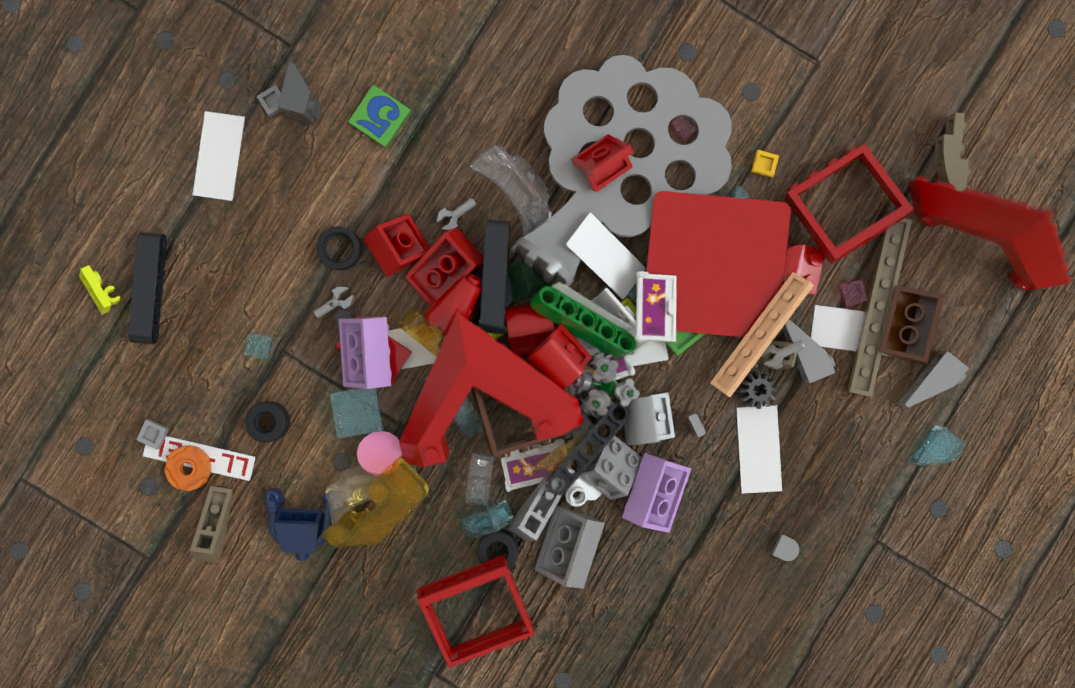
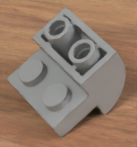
(649, 419)

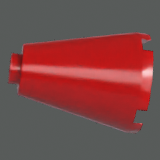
(459, 297)

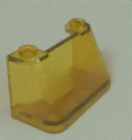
(396, 495)

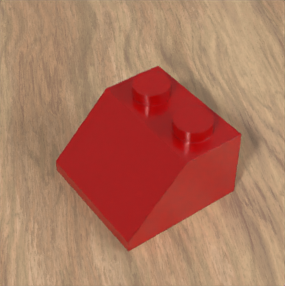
(396, 244)

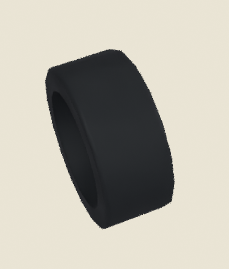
(336, 231)

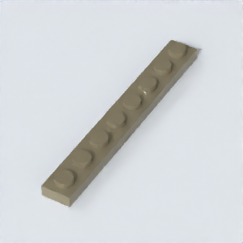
(878, 308)

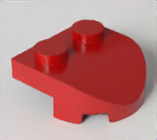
(805, 262)

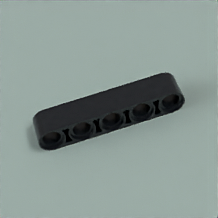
(495, 276)
(147, 288)
(577, 454)

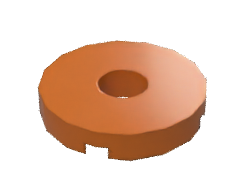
(201, 468)

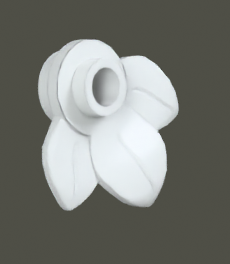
(586, 492)

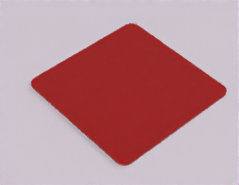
(724, 258)

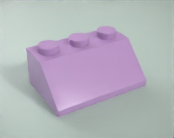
(365, 352)
(656, 493)

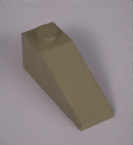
(212, 525)

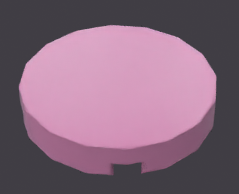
(378, 452)

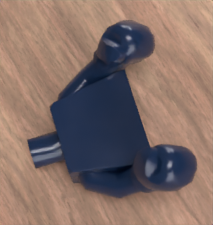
(295, 529)

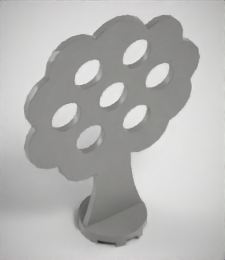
(569, 132)

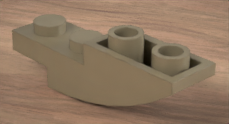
(948, 153)

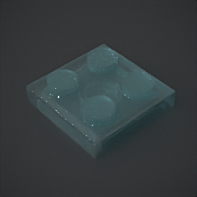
(356, 412)

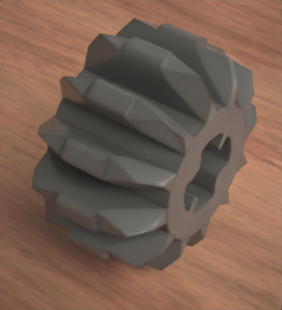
(758, 380)

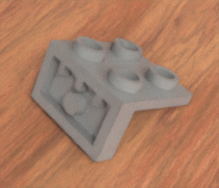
(613, 469)

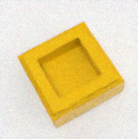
(764, 164)

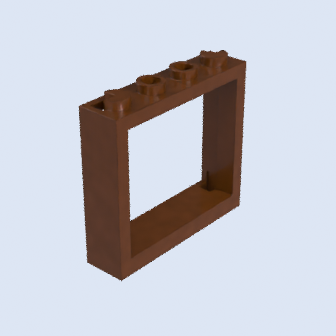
(523, 445)

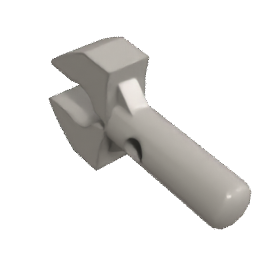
(455, 214)
(334, 302)
(779, 354)

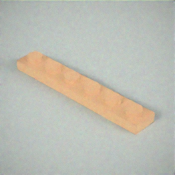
(761, 334)

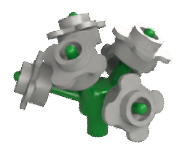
(606, 372)

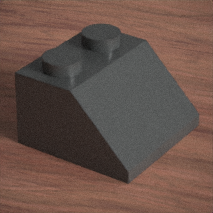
(297, 97)

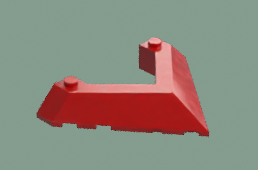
(1020, 230)
(475, 359)

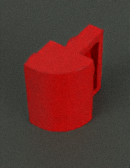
(526, 328)
(560, 357)

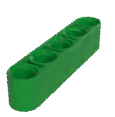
(573, 322)

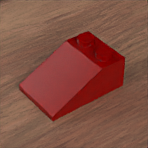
(444, 265)

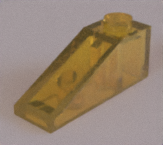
(419, 329)
(556, 456)

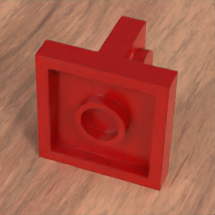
(604, 161)

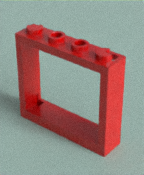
(832, 253)
(461, 582)

